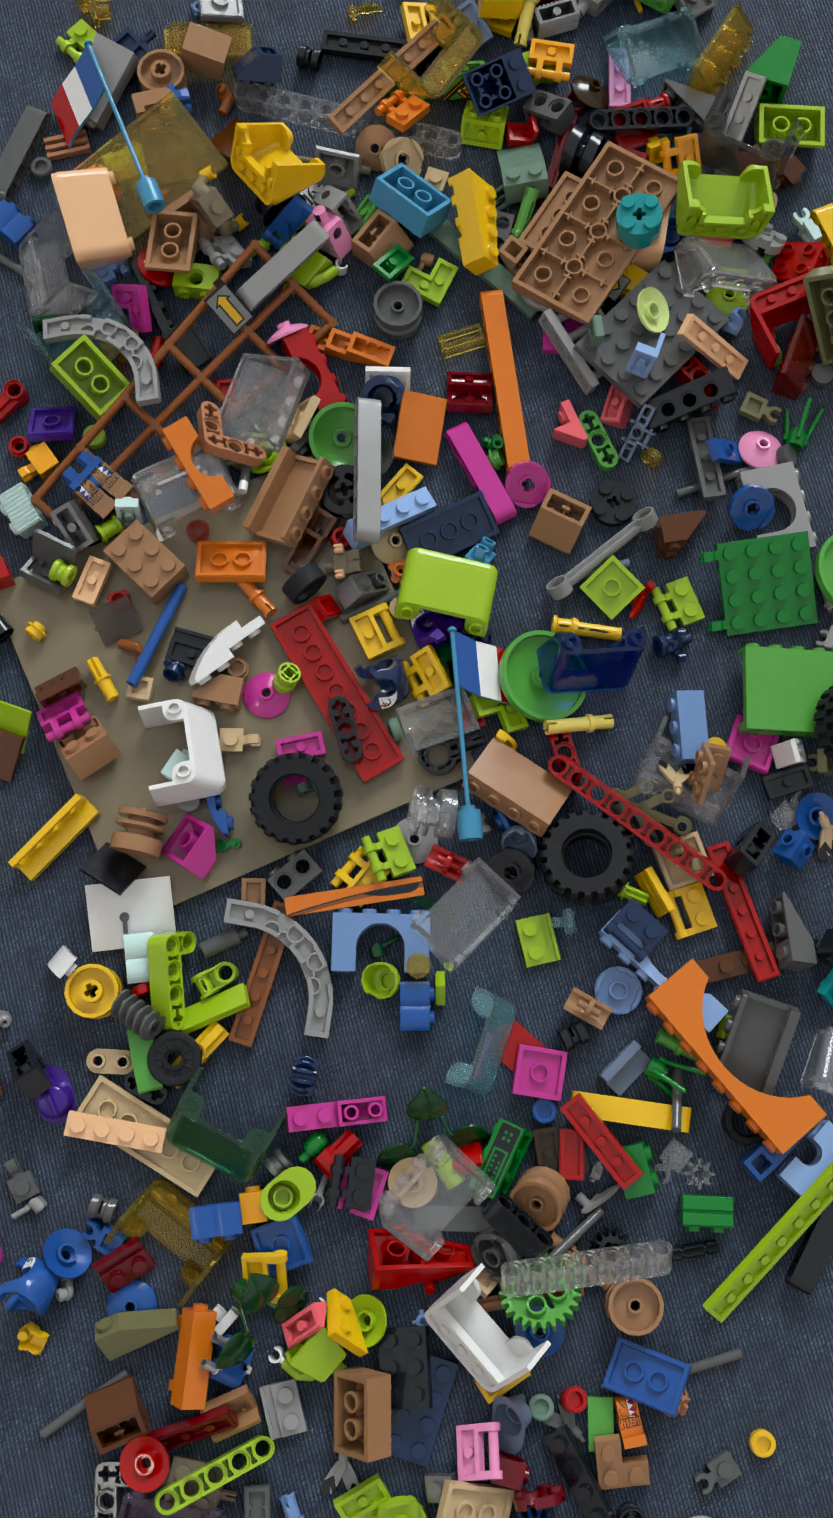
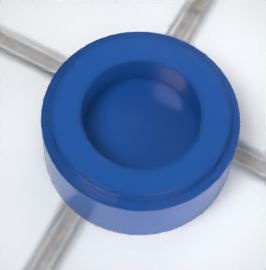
(544, 1111)

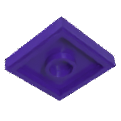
(52, 424)

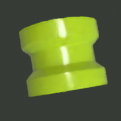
(62, 572)

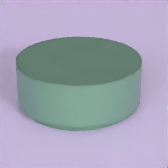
(395, 729)
(541, 1407)

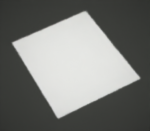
(145, 901)

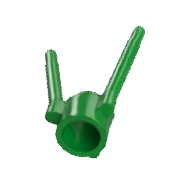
(797, 436)
(657, 1072)

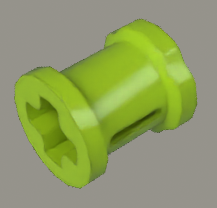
(109, 529)

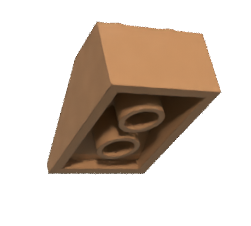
(172, 241)

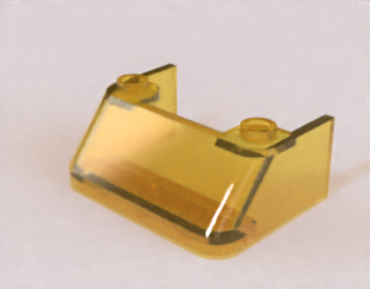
(459, 42)
(165, 1216)

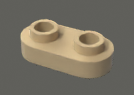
(110, 1061)

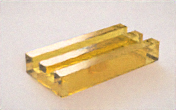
(463, 348)

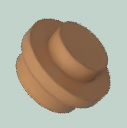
(238, 668)

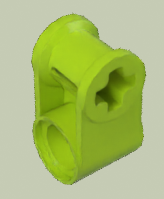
(214, 980)

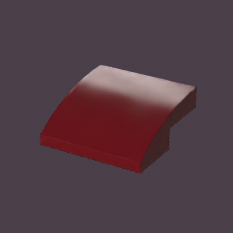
(469, 392)

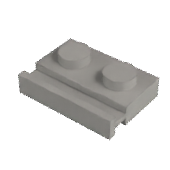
(283, 1408)

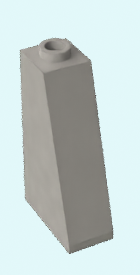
(117, 68)

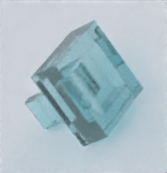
(566, 922)

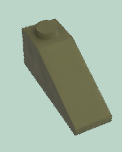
(133, 1329)

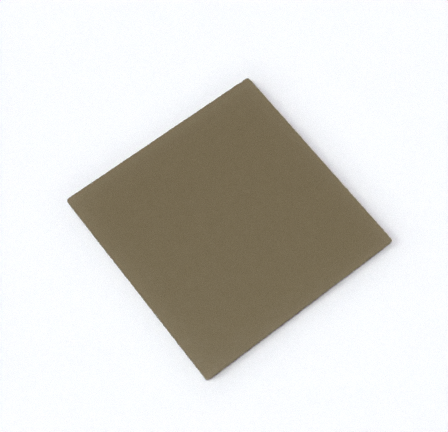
(145, 751)

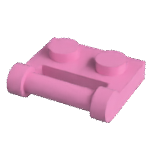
(471, 1452)

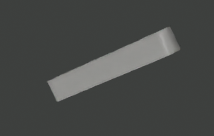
(367, 471)

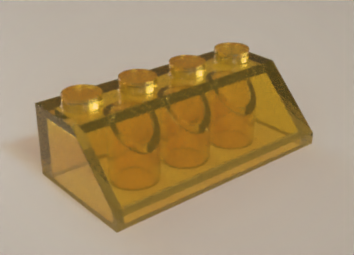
(241, 34)
(722, 52)

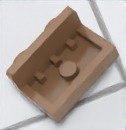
(242, 1404)

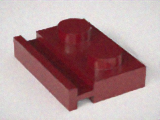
(124, 1264)

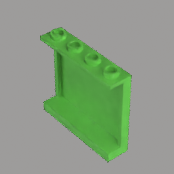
(783, 688)

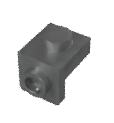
(434, 1484)

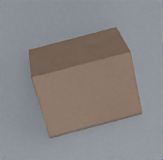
(205, 51)

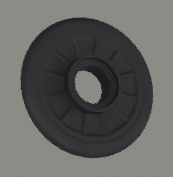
(158, 1058)

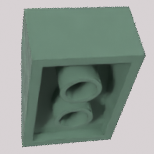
(522, 168)

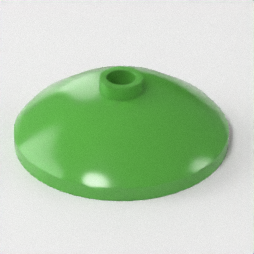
(325, 428)

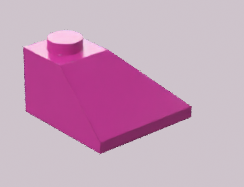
(192, 846)

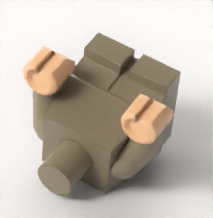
(346, 562)

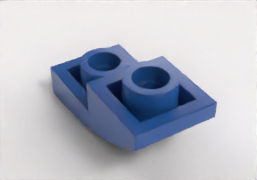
(221, 817)

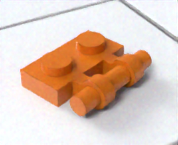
(406, 114)

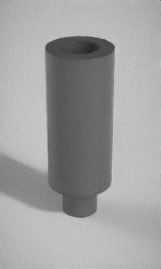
(223, 941)

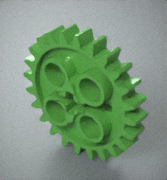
(521, 1308)

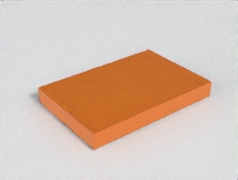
(419, 428)
(231, 561)

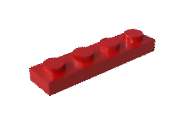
(601, 1141)

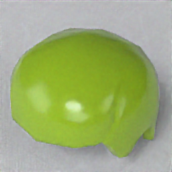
(380, 980)

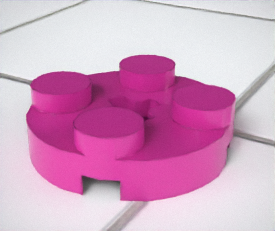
(535, 494)

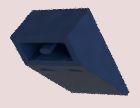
(499, 83)

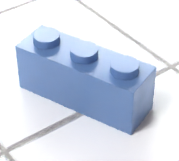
(687, 724)

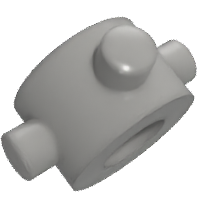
(596, 1171)

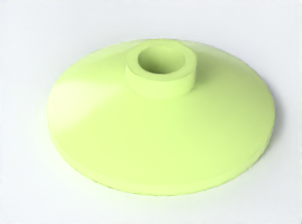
(653, 310)

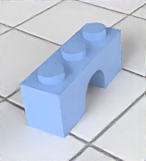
(801, 1176)

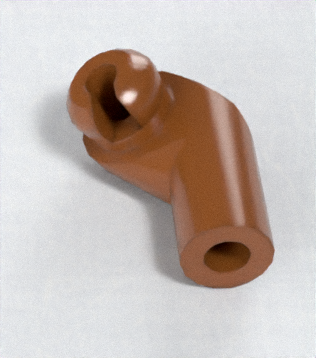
(226, 98)

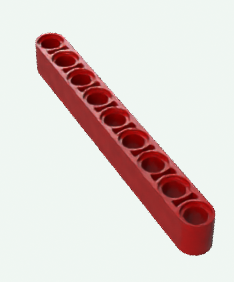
(649, 823)

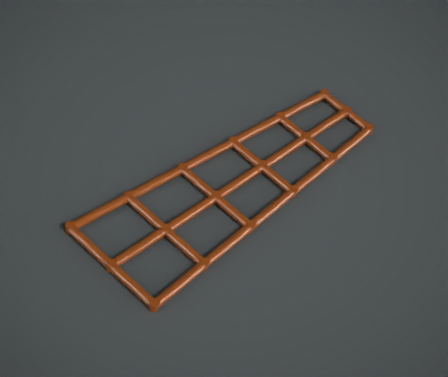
(201, 378)

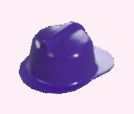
(58, 1099)

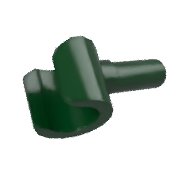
(377, 949)

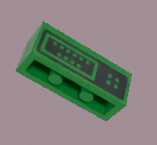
(504, 1154)

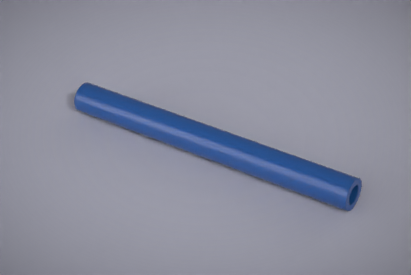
(156, 635)

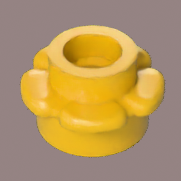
(35, 630)

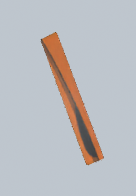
(354, 896)

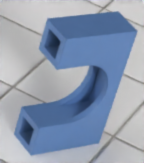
(349, 927)

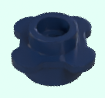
(174, 671)

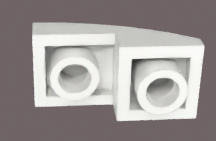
(62, 962)

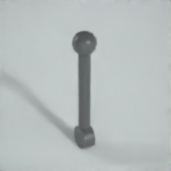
(124, 917)

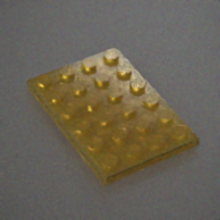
(168, 149)

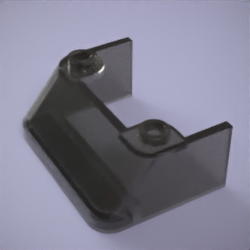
(733, 156)

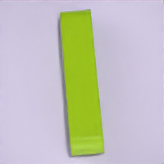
(200, 1474)

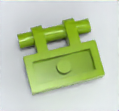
(77, 36)
(684, 602)
(394, 851)

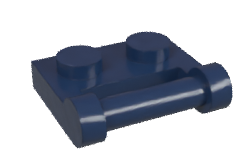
(641, 924)

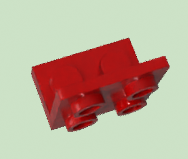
(799, 259)

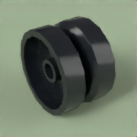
(581, 152)

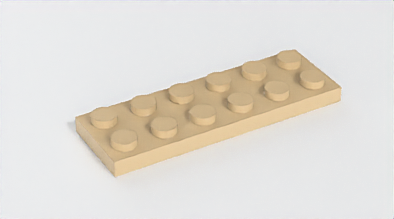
(115, 1102)

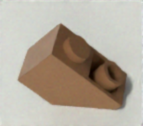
(222, 692)

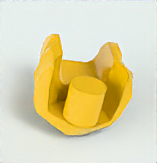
(32, 1338)

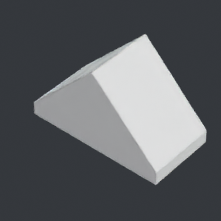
(788, 753)

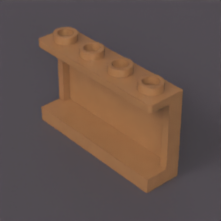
(288, 497)
(517, 787)

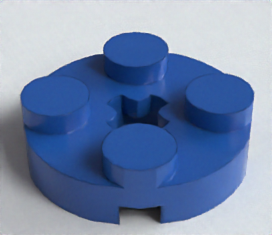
(743, 498)

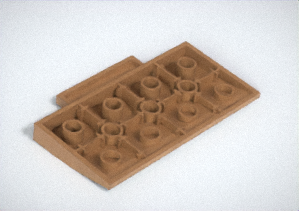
(574, 233)

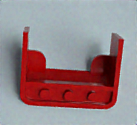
(774, 308)

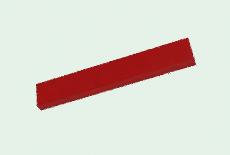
(744, 918)

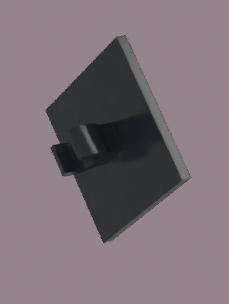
(113, 869)

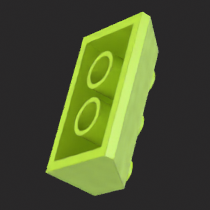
(778, 119)

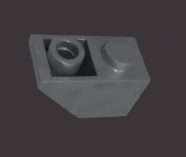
(361, 589)

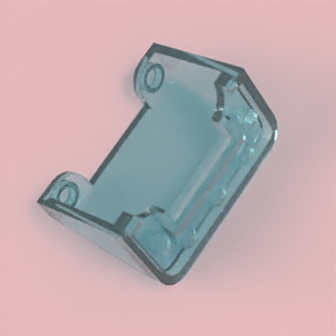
(655, 46)
(482, 1074)

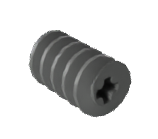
(137, 1016)

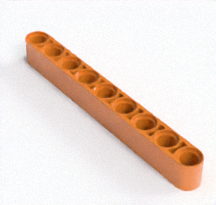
(504, 377)

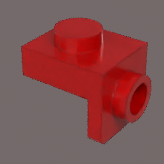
(521, 134)

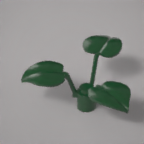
(428, 1106)
(252, 1296)

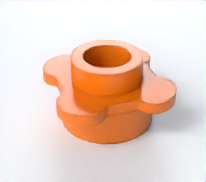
(394, 567)

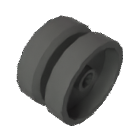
(397, 310)

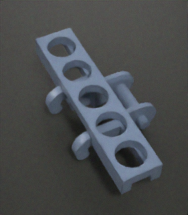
(638, 425)

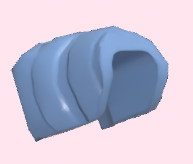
(735, 321)

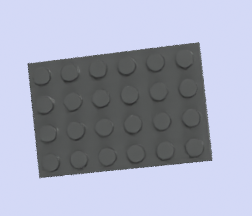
(624, 330)

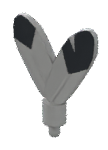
(341, 1469)

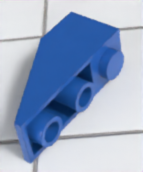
(760, 1162)

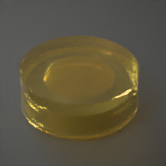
(651, 457)
(418, 965)

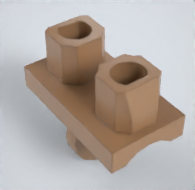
(587, 1008)

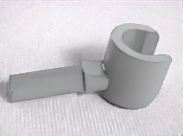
(318, 1196)
(36, 1204)

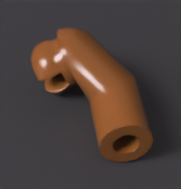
(130, 645)

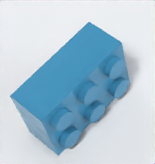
(410, 200)

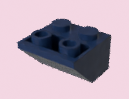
(259, 65)

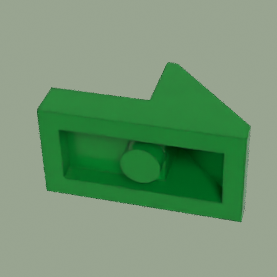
(393, 263)

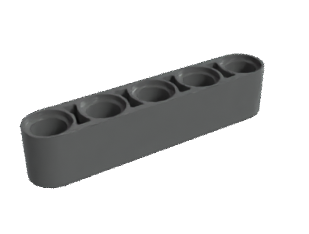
(22, 150)

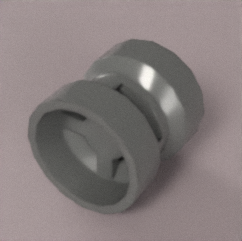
(103, 1208)

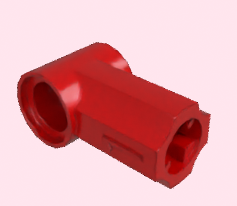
(10, 403)
(345, 1145)

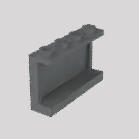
(757, 1040)

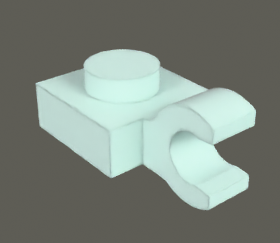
(807, 229)

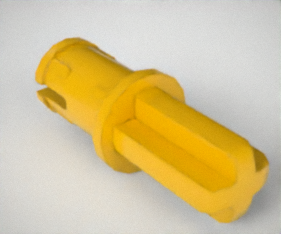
(102, 679)

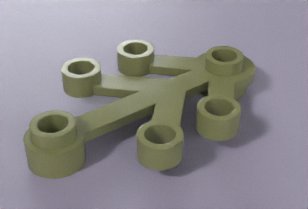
(646, 806)

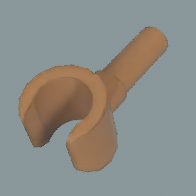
(426, 260)

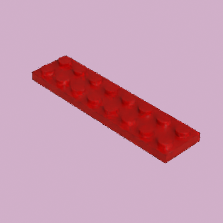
(327, 676)

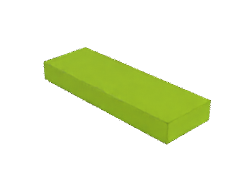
(216, 1008)

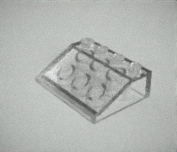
(263, 399)

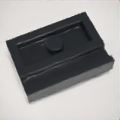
(190, 345)
(187, 646)

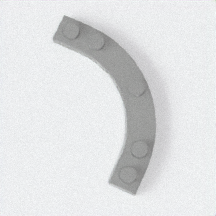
(117, 336)
(302, 947)

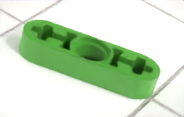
(598, 430)

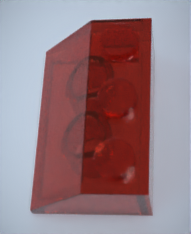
(797, 360)

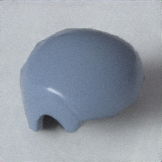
(521, 838)

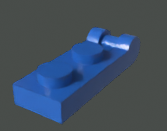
(287, 221)

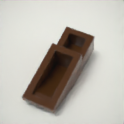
(313, 540)

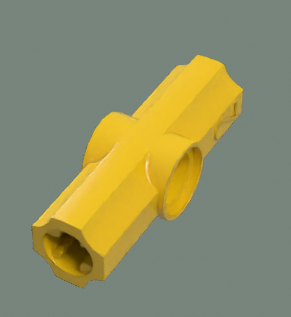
(208, 1041)

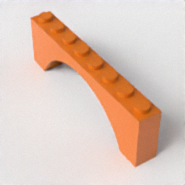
(776, 1119)

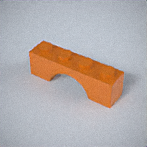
(213, 490)

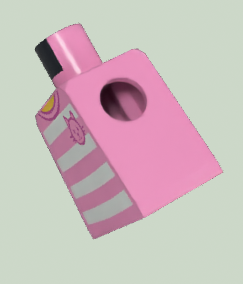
(340, 239)

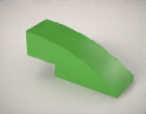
(139, 1052)

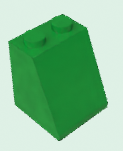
(776, 65)

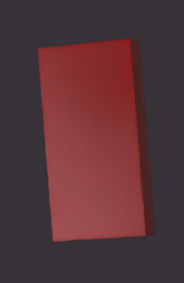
(571, 1154)

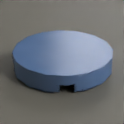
(618, 989)

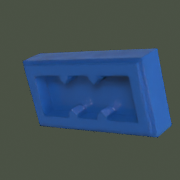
(723, 451)

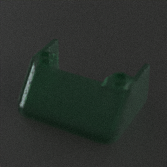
(214, 1146)

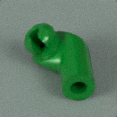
(495, 442)

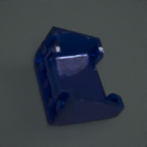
(571, 670)

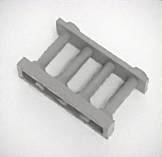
(564, 345)

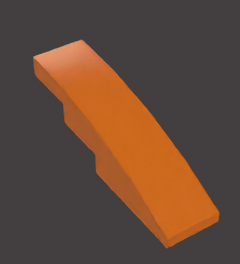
(355, 347)

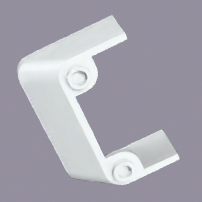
(204, 772)
(477, 1339)

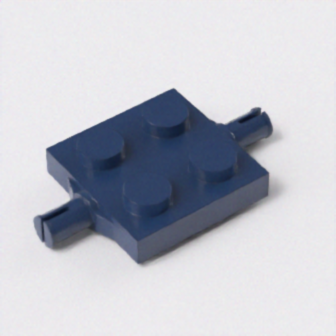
(136, 44)

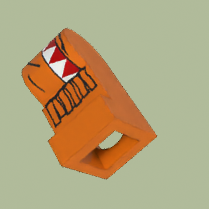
(629, 1423)

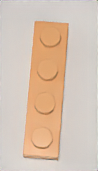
(712, 346)
(115, 1131)

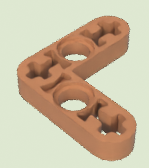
(216, 444)

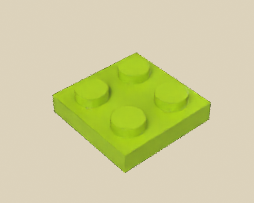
(612, 587)

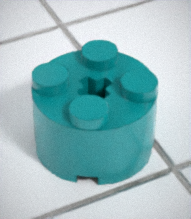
(638, 220)

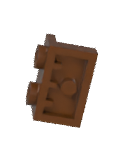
(59, 687)

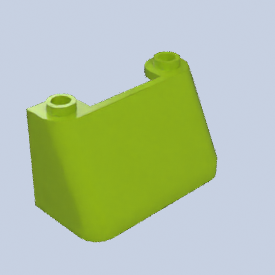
(723, 204)
(447, 587)

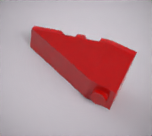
(397, 1266)

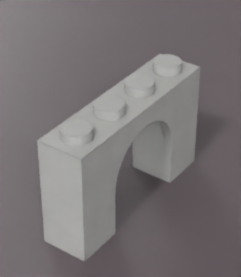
(783, 484)

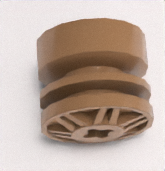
(139, 832)

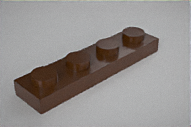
(728, 964)

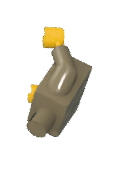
(213, 207)

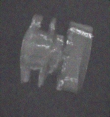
(434, 812)

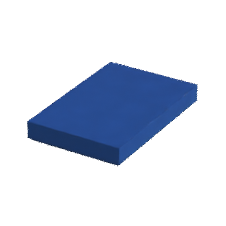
(647, 1376)

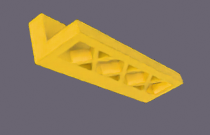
(55, 836)

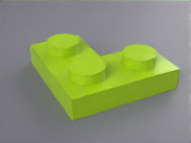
(432, 286)
(510, 719)

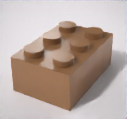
(146, 562)
(362, 1413)

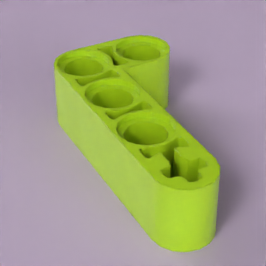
(166, 974)

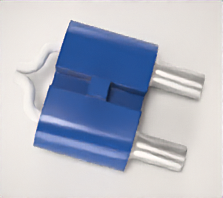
(232, 1376)

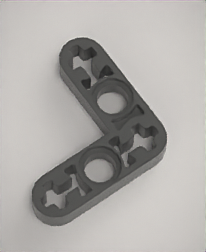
(111, 1485)

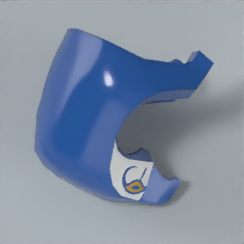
(33, 1289)

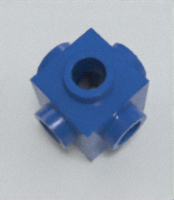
(794, 848)

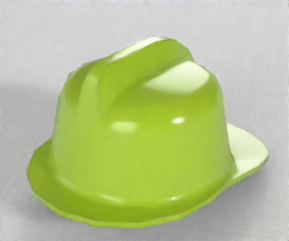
(287, 1193)

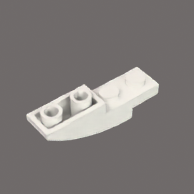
(217, 651)

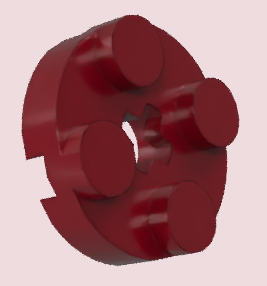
(544, 1497)

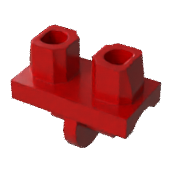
(445, 863)

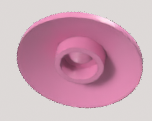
(285, 329)
(758, 449)

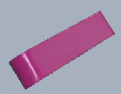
(480, 472)

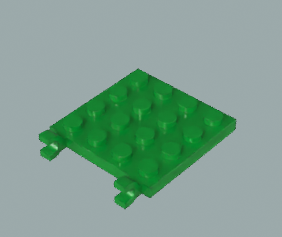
(764, 583)

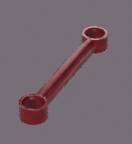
(552, 172)

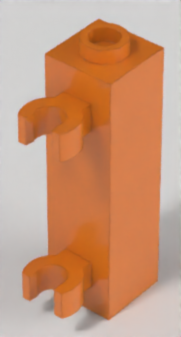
(194, 1344)

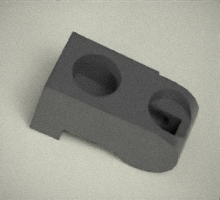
(503, 227)

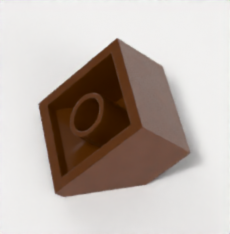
(675, 531)

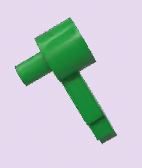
(222, 846)

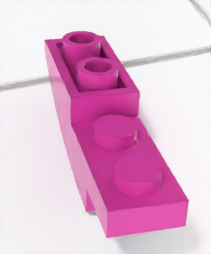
(336, 1114)

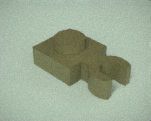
(755, 408)

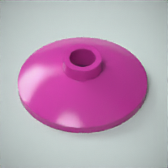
(263, 706)

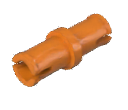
(258, 598)

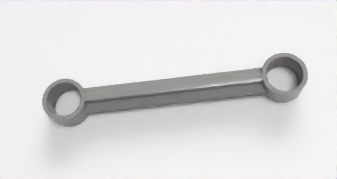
(562, 585)

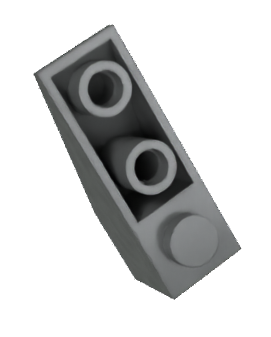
(697, 100)
(792, 940)

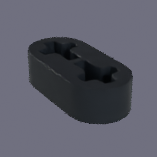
(145, 1096)

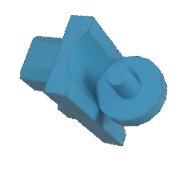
(483, 551)

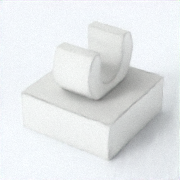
(224, 1318)

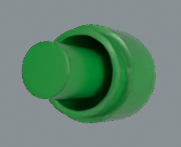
(313, 1146)

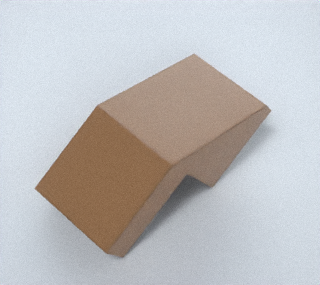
(513, 254)

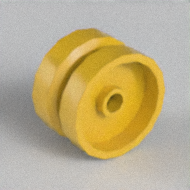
(80, 987)

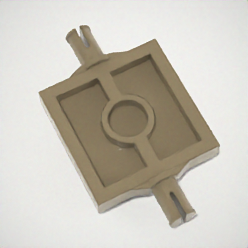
(185, 1465)

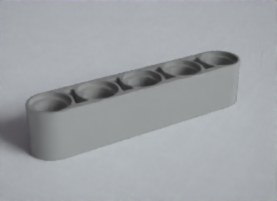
(282, 265)

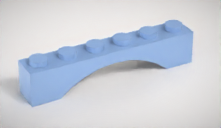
(712, 1009)

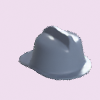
(514, 1419)

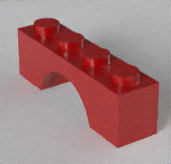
(304, 346)

